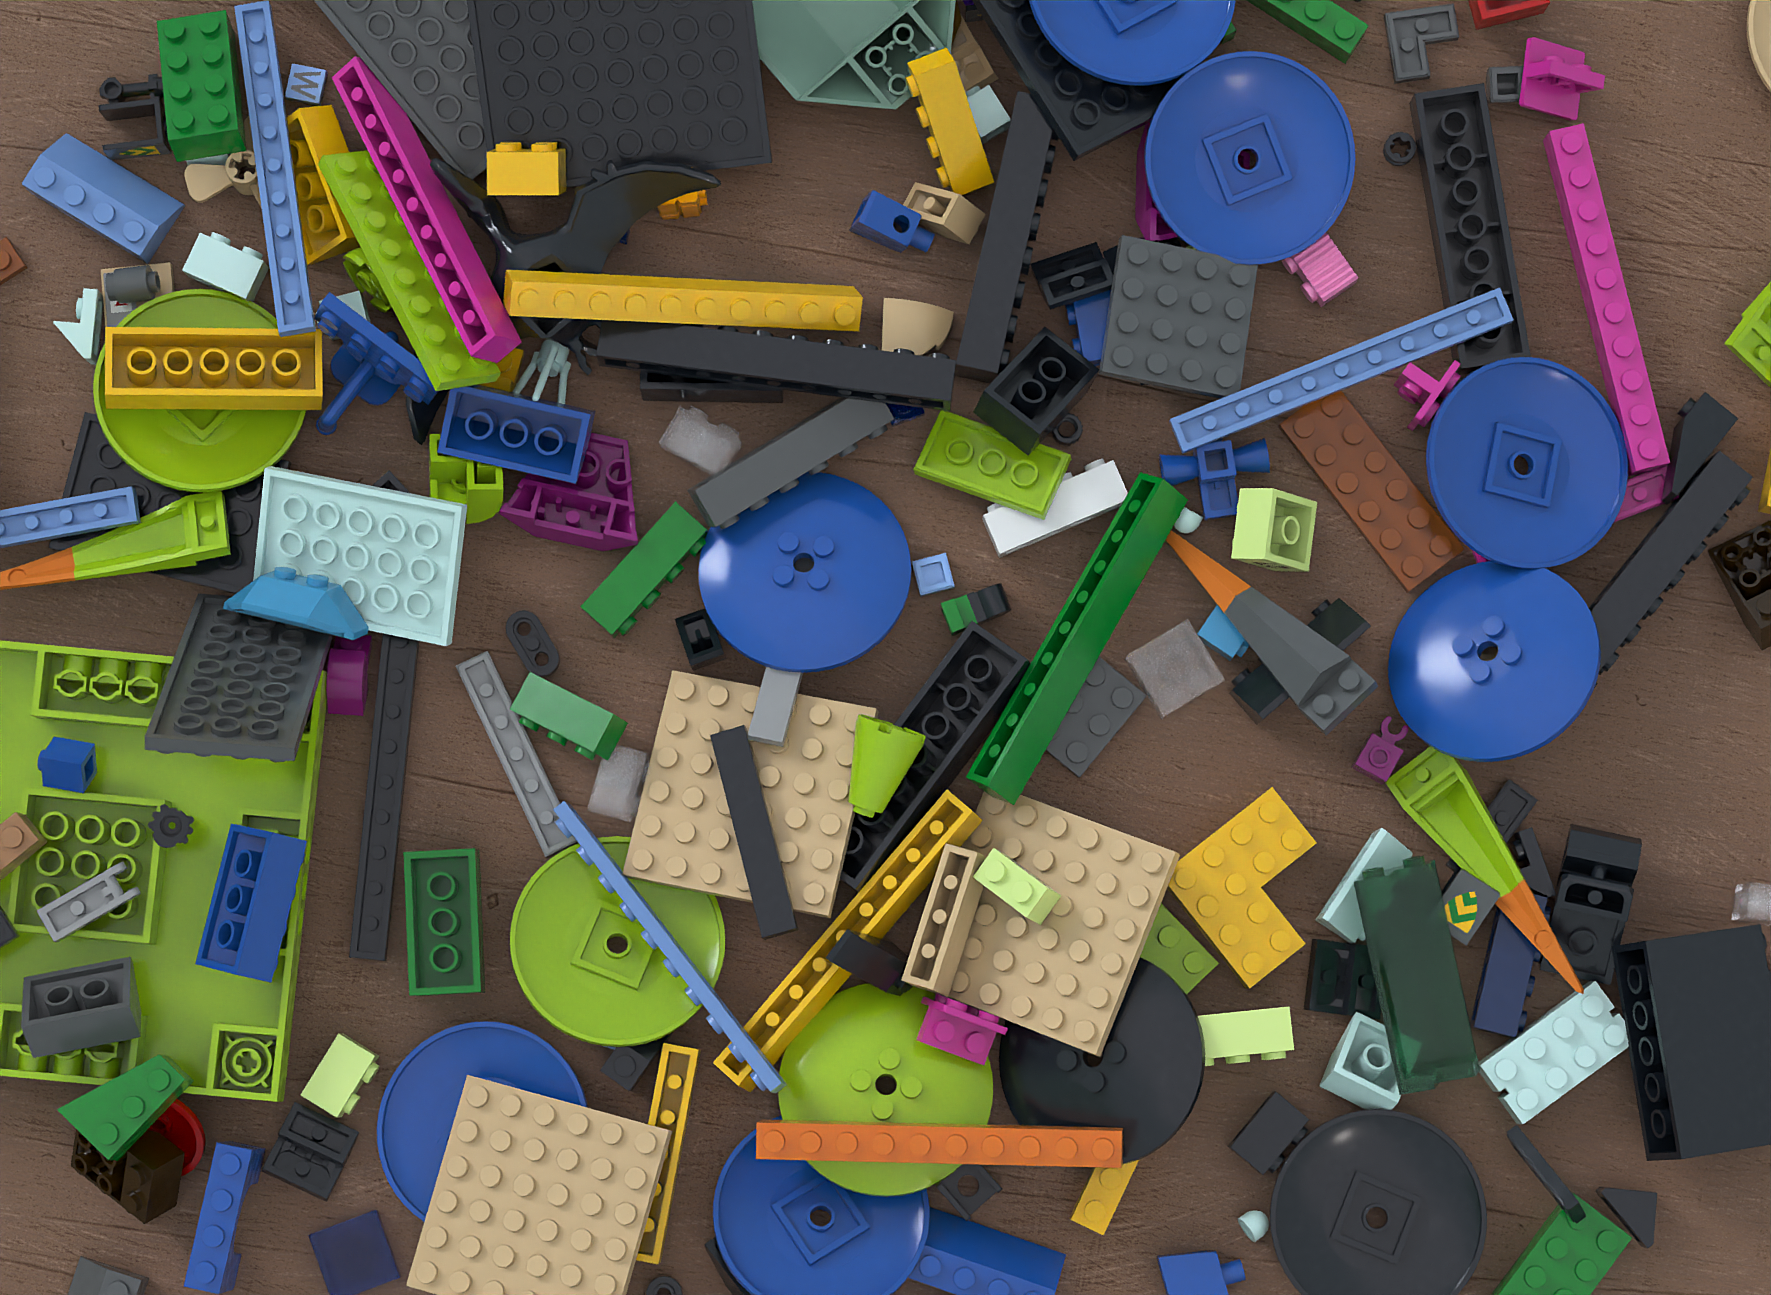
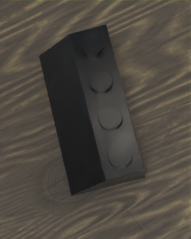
(1260, 692)

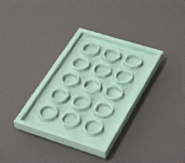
(382, 545)

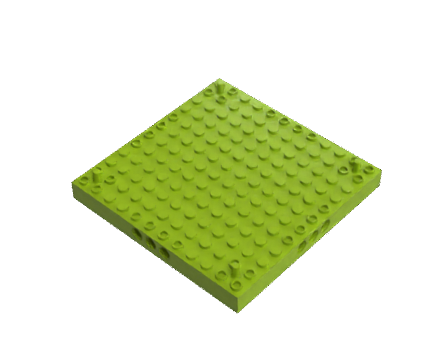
(212, 1023)

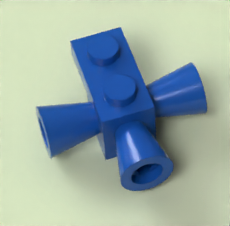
(1216, 471)

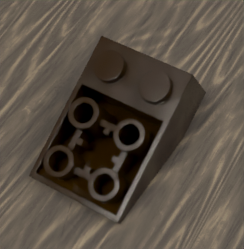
(1746, 573)
(141, 1181)

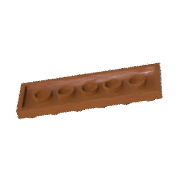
(1371, 489)

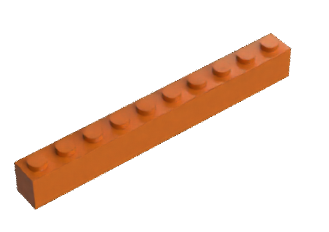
(939, 1143)

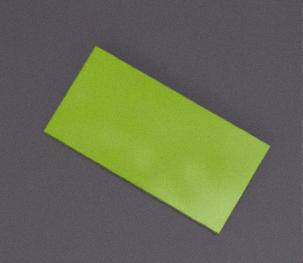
(990, 466)

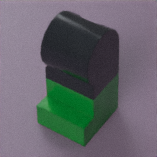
(975, 607)

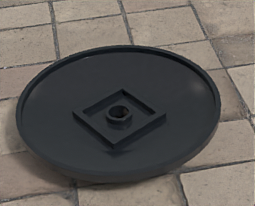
(1146, 1073)
(1386, 1162)

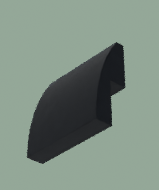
(1072, 275)
(1341, 980)
(310, 1151)

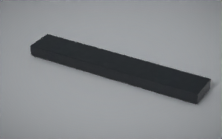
(754, 832)

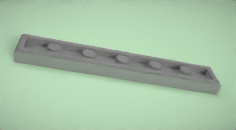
(776, 696)
(514, 751)

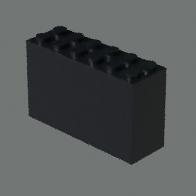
(1699, 1040)

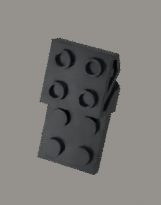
(1593, 900)

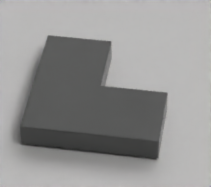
(1410, 33)

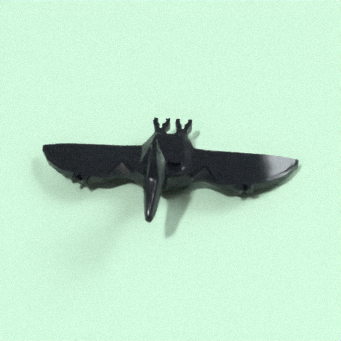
(596, 223)

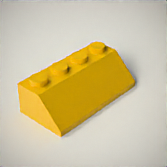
(324, 227)

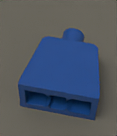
(876, 222)
(1198, 1273)

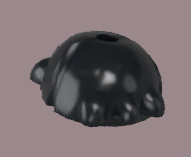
(163, 834)

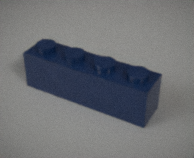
(1506, 977)

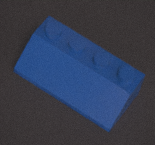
(516, 432)
(251, 902)
(984, 1261)

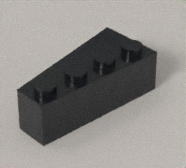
(683, 389)

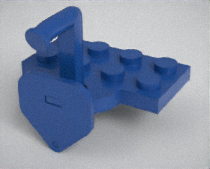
(367, 363)

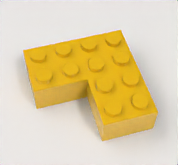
(1223, 881)

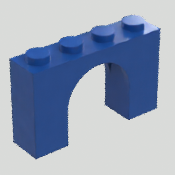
(213, 1260)

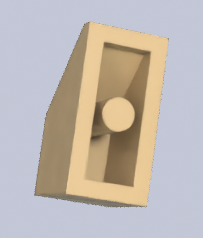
(945, 212)

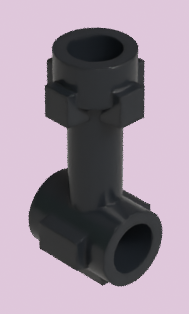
(116, 92)

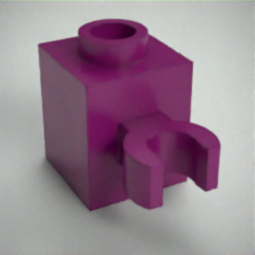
(1380, 754)

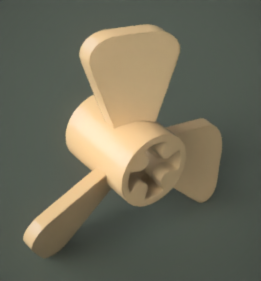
(209, 180)

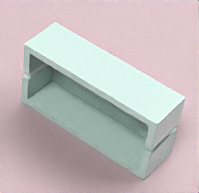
(1555, 1052)

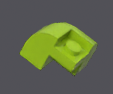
(465, 483)

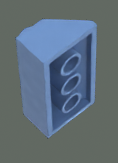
(103, 196)

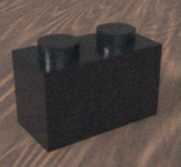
(1269, 1133)

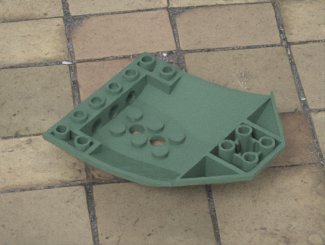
(850, 47)

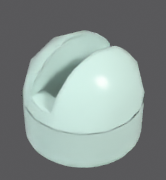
(1188, 521)
(1254, 1224)

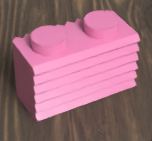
(1321, 270)

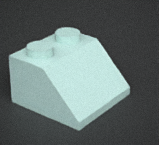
(1363, 1066)

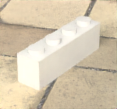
(1075, 502)

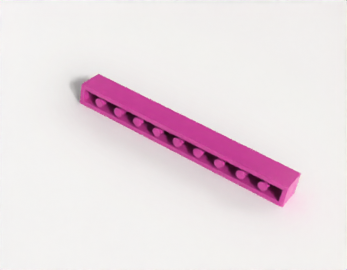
(427, 214)
(1605, 297)

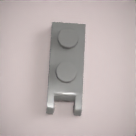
(85, 903)

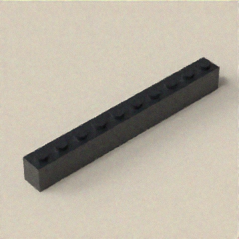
(779, 362)

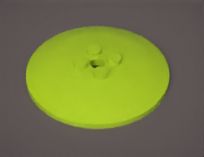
(197, 446)
(578, 982)
(835, 1071)

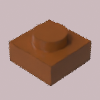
(10, 261)

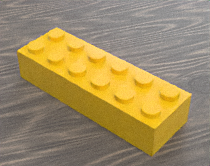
(212, 369)

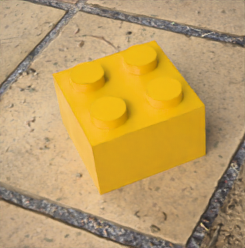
(526, 170)

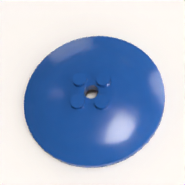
(1134, 38)
(1299, 149)
(1571, 454)
(817, 615)
(1522, 695)
(427, 1089)
(777, 1250)

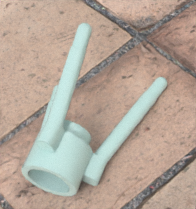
(550, 362)

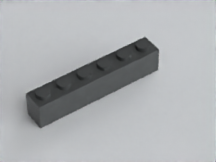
(786, 458)

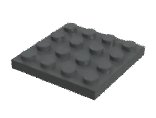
(1177, 318)

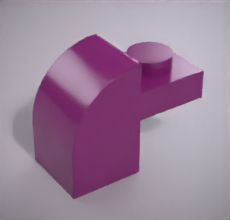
(348, 675)

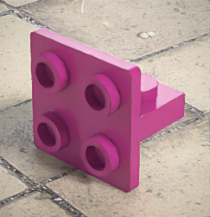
(1555, 79)
(1420, 387)
(959, 1028)

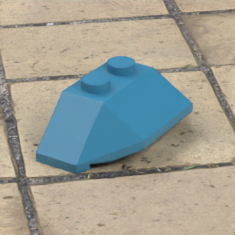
(300, 602)

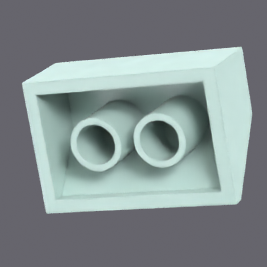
(1342, 910)

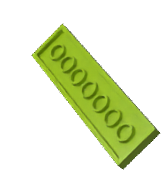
(402, 272)

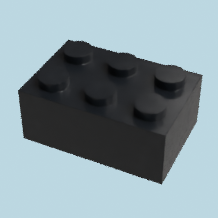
(1036, 391)

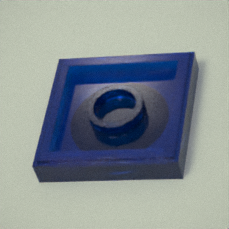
(355, 1255)

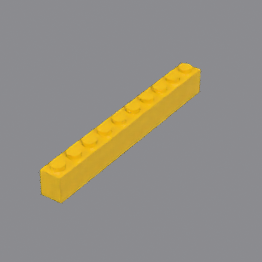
(681, 300)
(870, 913)

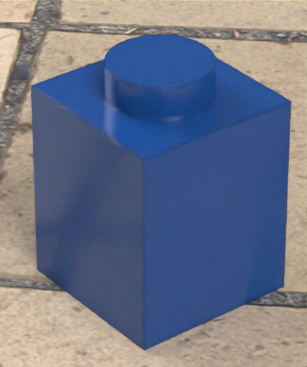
(68, 764)

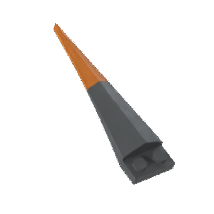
(1307, 666)

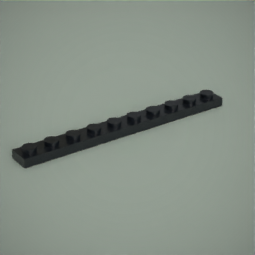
(384, 798)

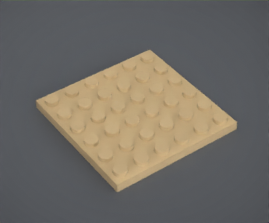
(683, 817)
(1079, 962)
(537, 1197)

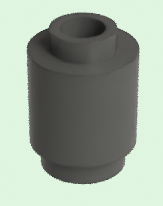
(132, 284)

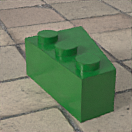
(127, 1106)

